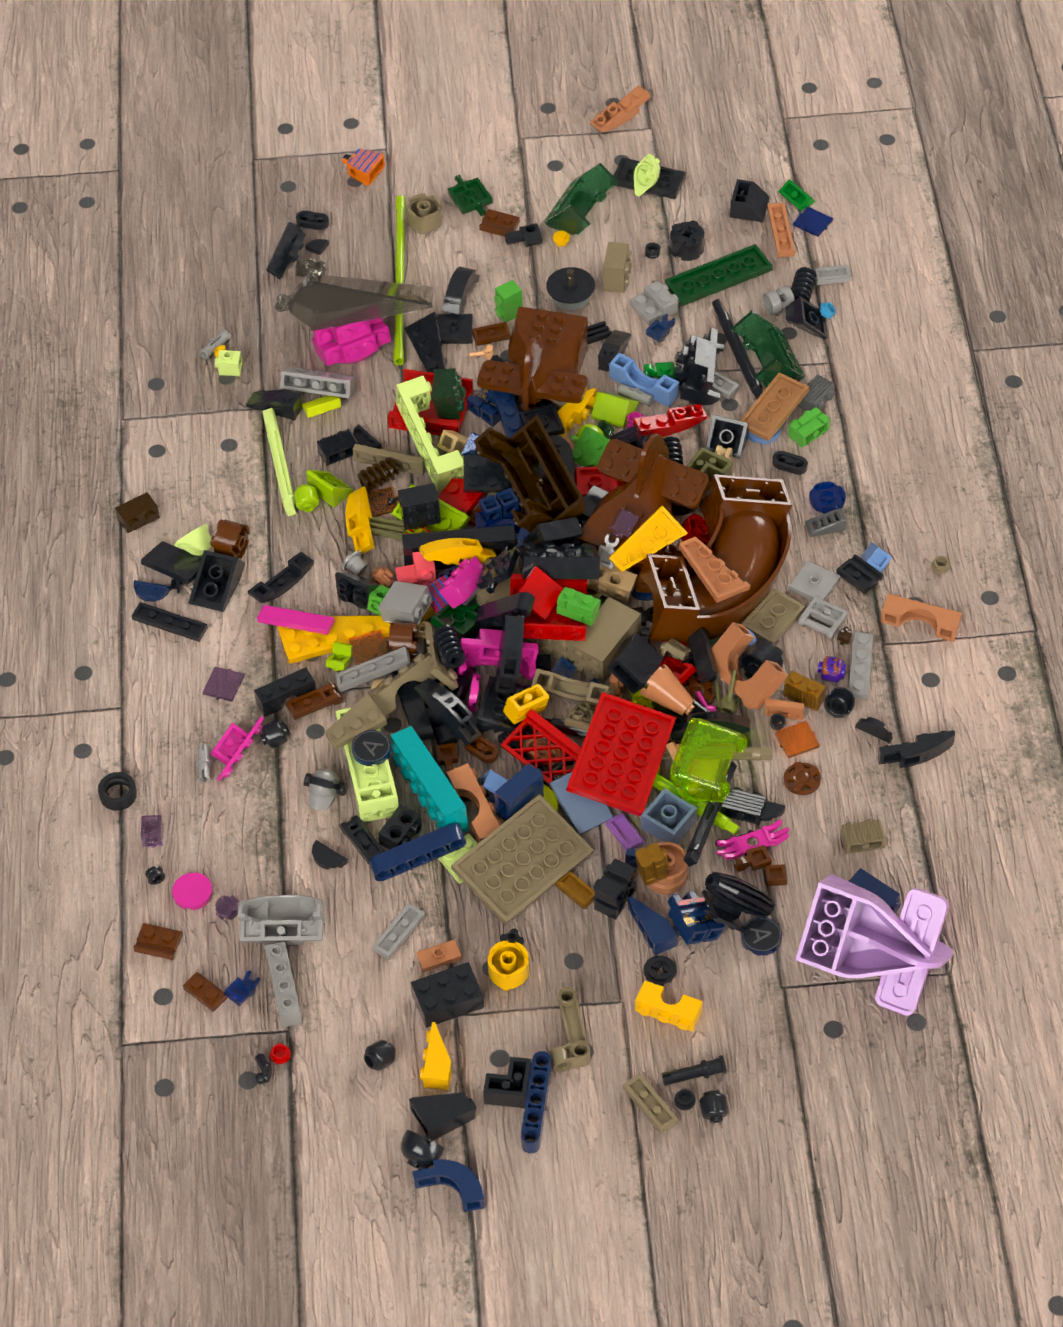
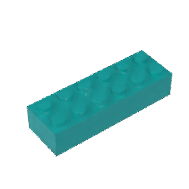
(427, 780)

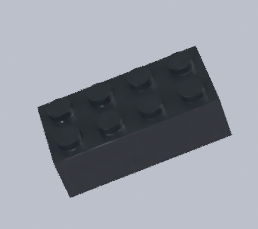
(560, 561)

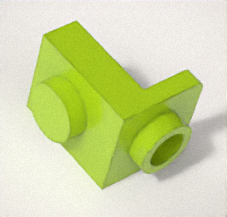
(340, 656)

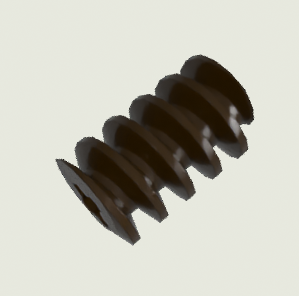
(378, 473)

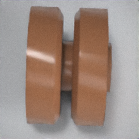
(676, 874)

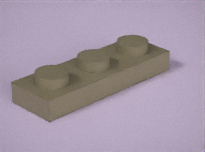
(650, 1103)

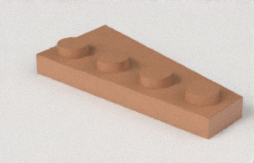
(713, 573)

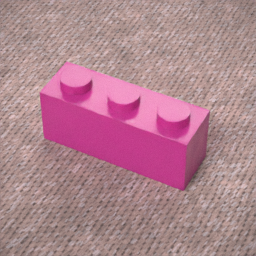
(462, 583)

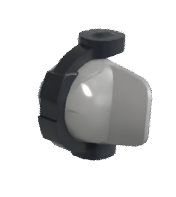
(323, 788)

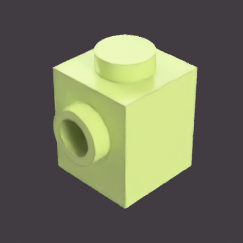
(229, 363)

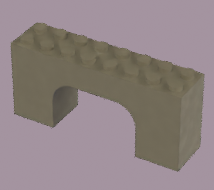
(602, 639)

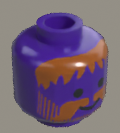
(832, 669)

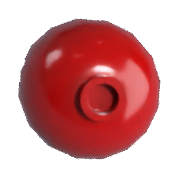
(696, 527)

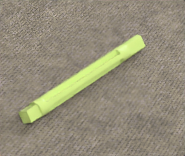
(279, 461)

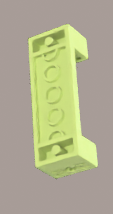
(411, 399)
(372, 785)

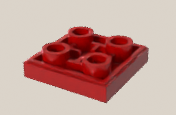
(543, 589)

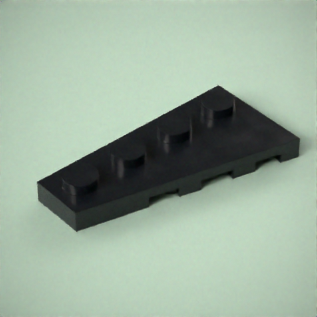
(427, 342)

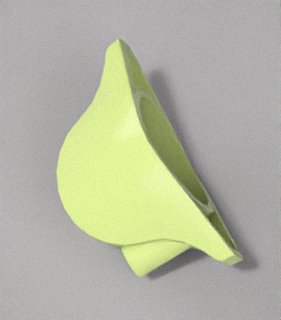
(646, 174)
(196, 541)

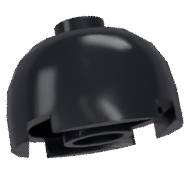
(419, 1150)

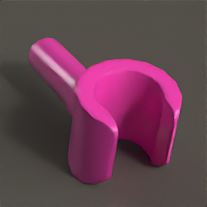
(711, 708)

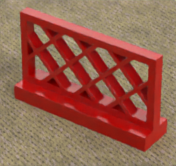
(552, 734)

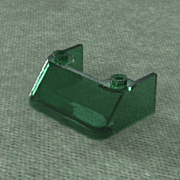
(578, 200)
(770, 347)

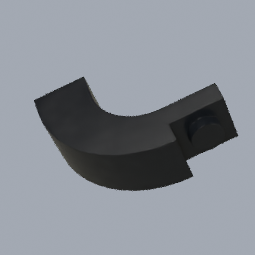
(458, 289)

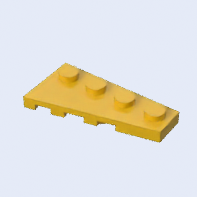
(650, 537)

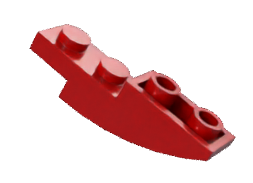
(673, 422)

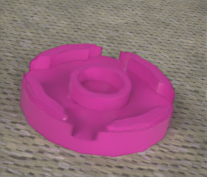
(474, 692)
(192, 891)

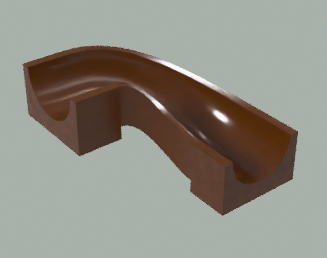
(749, 533)

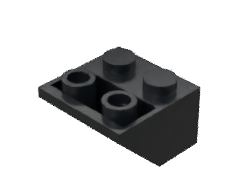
(748, 201)

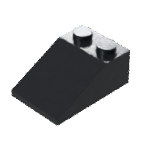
(216, 580)

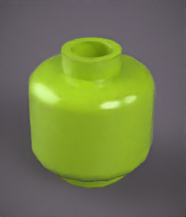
(306, 498)

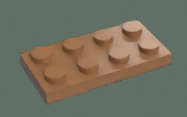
(774, 406)

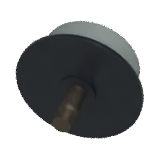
(570, 287)

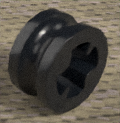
(652, 246)
(155, 875)

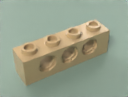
(622, 587)

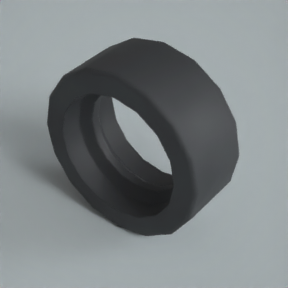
(115, 779)

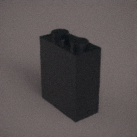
(635, 663)

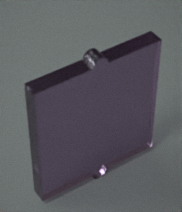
(223, 684)

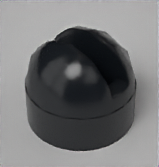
(777, 718)

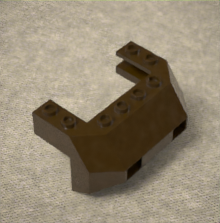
(535, 474)

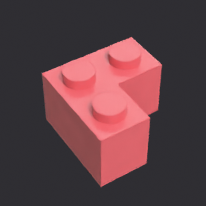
(420, 573)

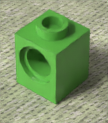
(376, 598)

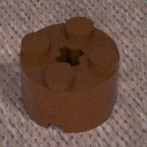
(230, 538)
(402, 635)

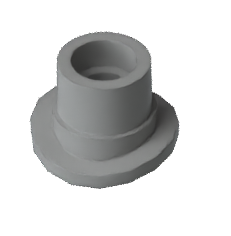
(355, 563)

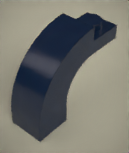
(453, 1175)

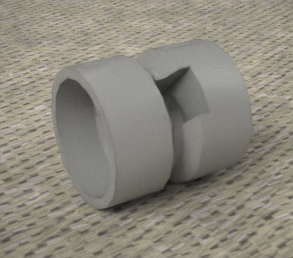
(778, 300)

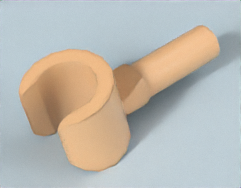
(487, 353)

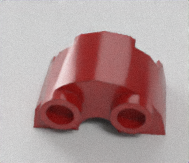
(681, 671)

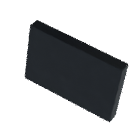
(172, 562)

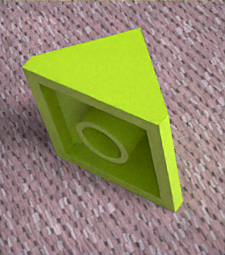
(613, 408)
(328, 486)

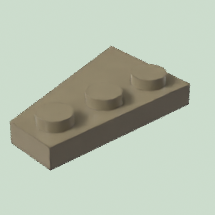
(358, 719)

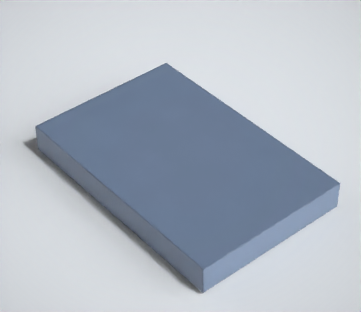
(581, 811)

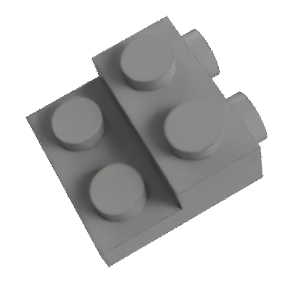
(654, 302)

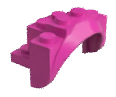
(353, 341)
(486, 652)

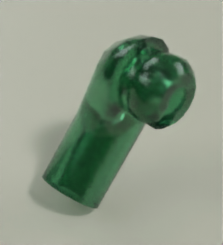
(607, 429)

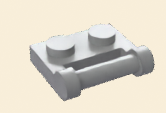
(826, 613)

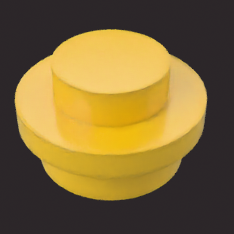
(561, 238)

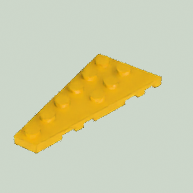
(305, 645)

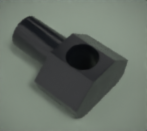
(528, 234)

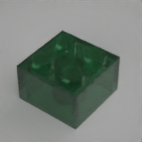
(448, 394)

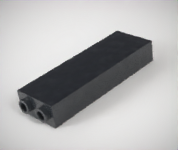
(489, 537)

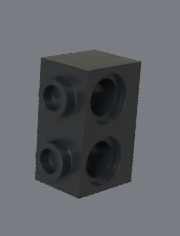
(396, 828)

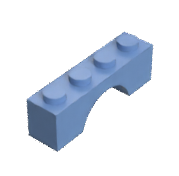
(625, 371)

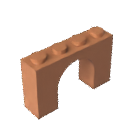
(726, 656)

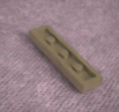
(404, 462)

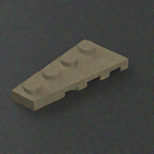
(444, 674)

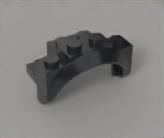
(698, 360)

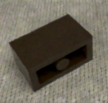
(137, 512)

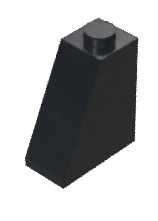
(442, 1113)

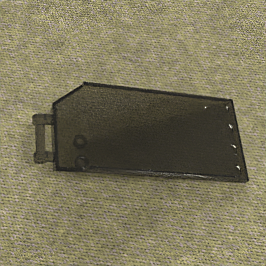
(339, 301)

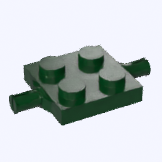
(470, 195)
(460, 617)

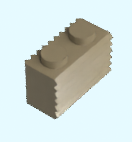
(862, 836)

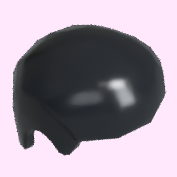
(839, 702)

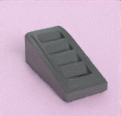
(832, 517)

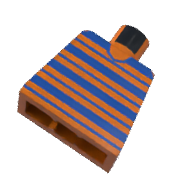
(364, 165)

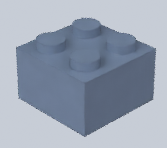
(668, 817)

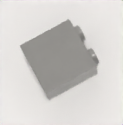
(405, 603)

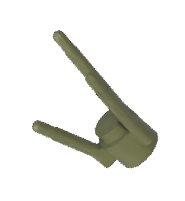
(727, 703)

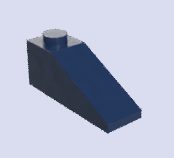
(653, 926)

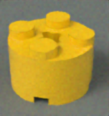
(508, 965)

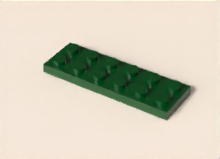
(718, 274)

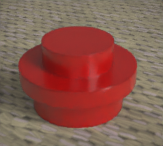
(280, 1054)

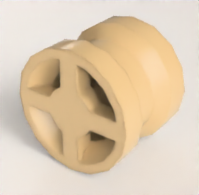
(726, 453)

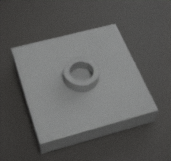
(814, 582)

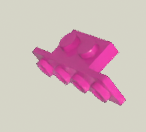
(231, 744)

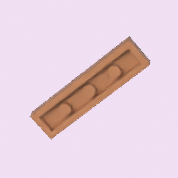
(781, 230)

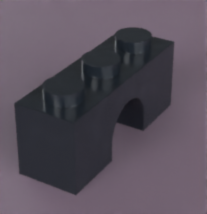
(273, 694)

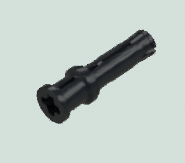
(703, 1069)

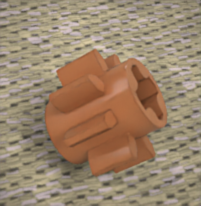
(382, 576)

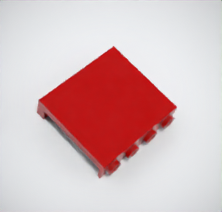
(433, 423)
(556, 625)

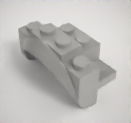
(281, 919)

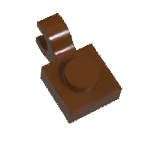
(447, 755)
(755, 857)

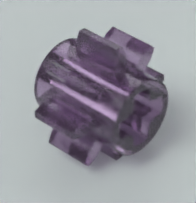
(227, 907)

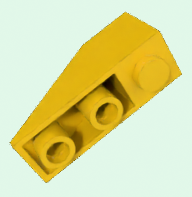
(437, 1062)

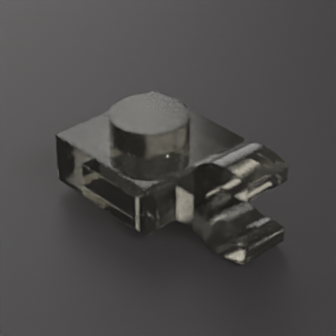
(309, 266)

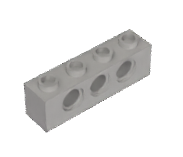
(317, 382)
(283, 984)

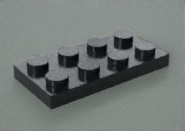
(667, 185)

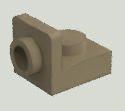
(676, 649)

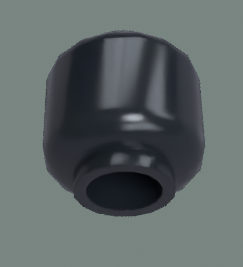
(274, 733)
(379, 1055)
(714, 1106)

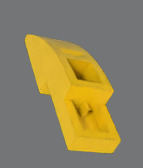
(576, 413)
(357, 520)
(453, 549)

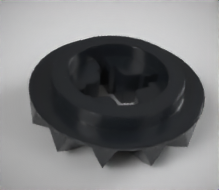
(654, 964)

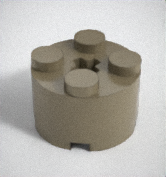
(424, 213)

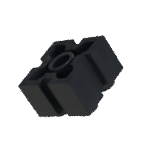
(614, 888)

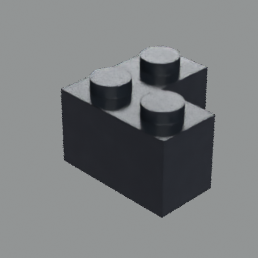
(508, 1089)

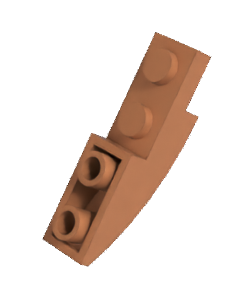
(619, 113)

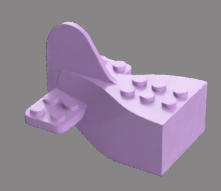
(861, 937)

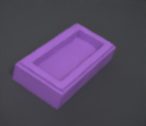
(624, 832)

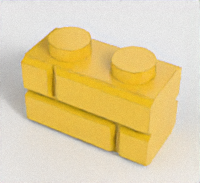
(520, 703)

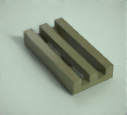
(388, 526)

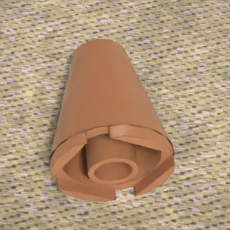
(668, 692)

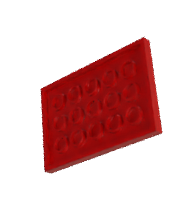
(621, 754)

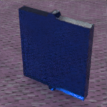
(812, 221)

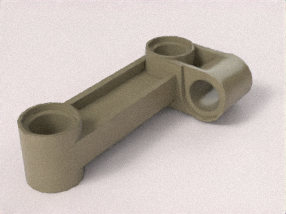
(566, 1056)

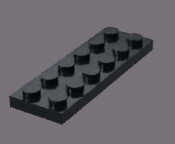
(485, 476)

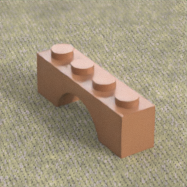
(900, 609)
(465, 784)

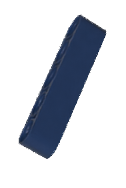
(417, 852)
(536, 1110)

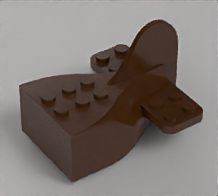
(542, 358)
(647, 484)

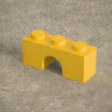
(683, 1014)

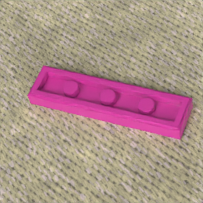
(296, 619)

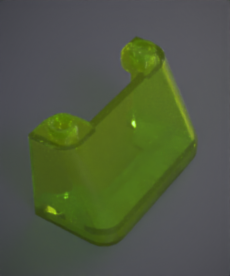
(704, 761)

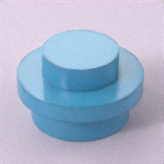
(827, 310)

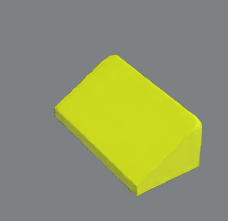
(321, 405)

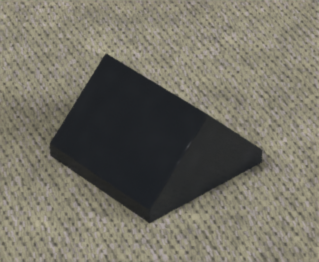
(729, 434)

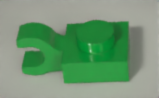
(659, 370)

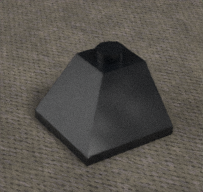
(806, 317)

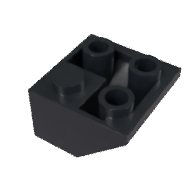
(354, 589)

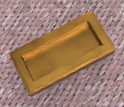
(576, 889)

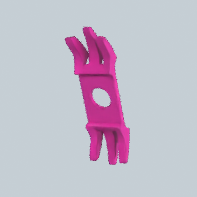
(764, 837)

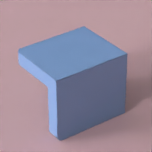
(876, 557)
(492, 782)

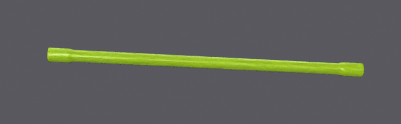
(400, 207)

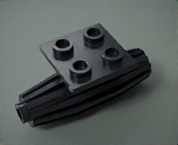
(731, 896)

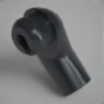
(264, 1066)

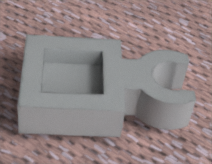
(605, 551)

